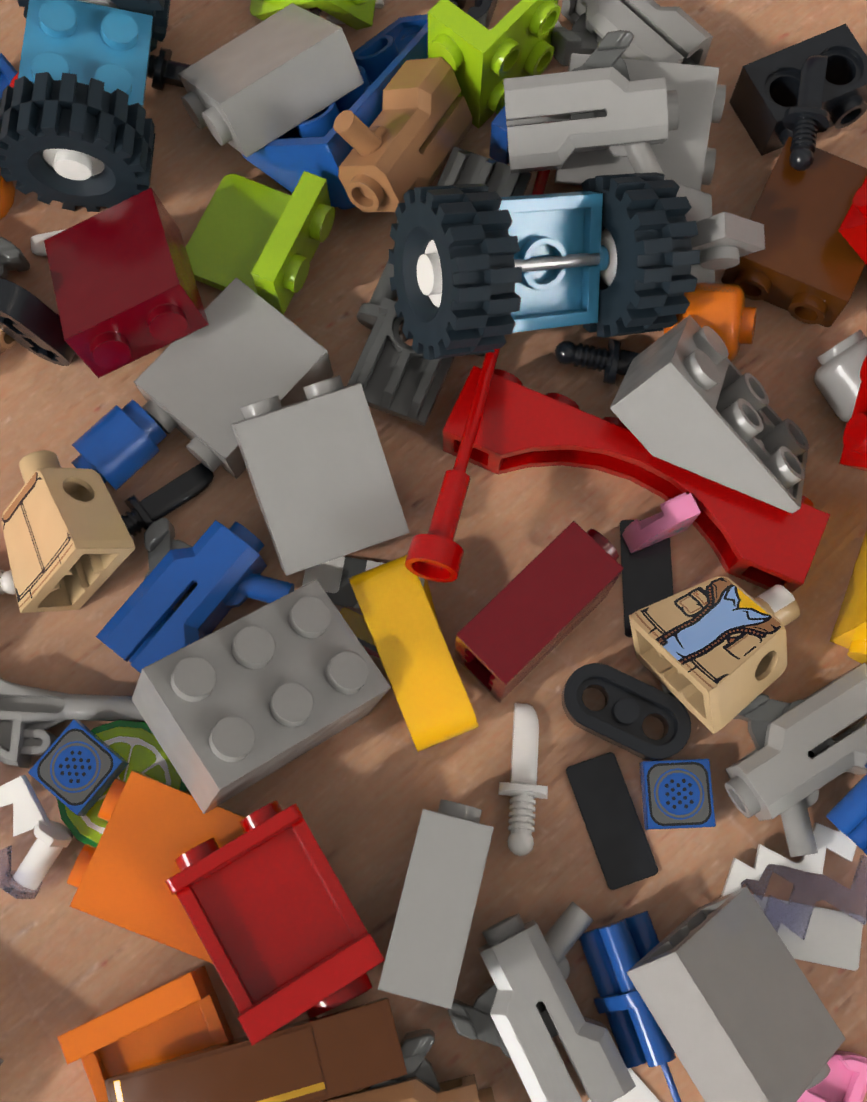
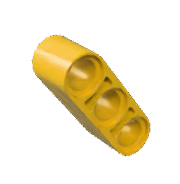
(413, 653)

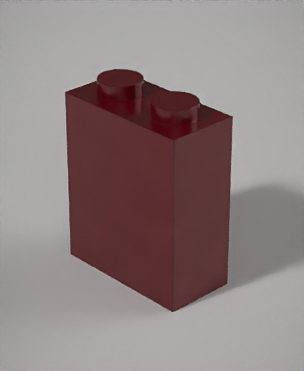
(124, 284)
(538, 609)

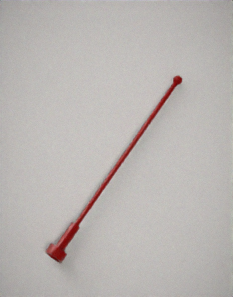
(436, 554)

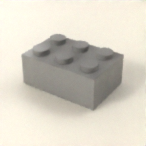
(258, 694)

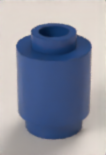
(119, 444)

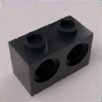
(772, 85)

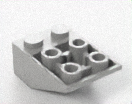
(710, 418)

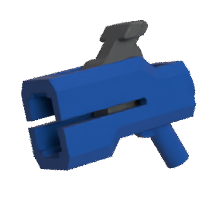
(188, 591)

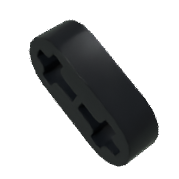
(33, 324)

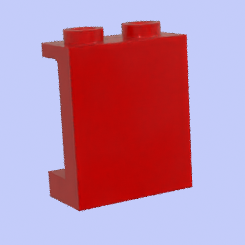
(273, 919)

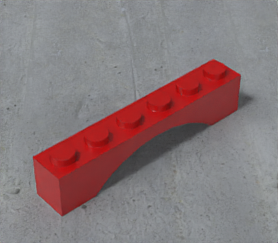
(542, 430)

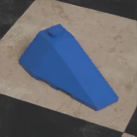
(315, 143)

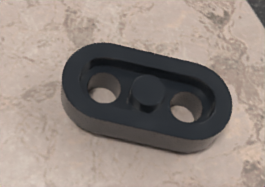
(625, 708)

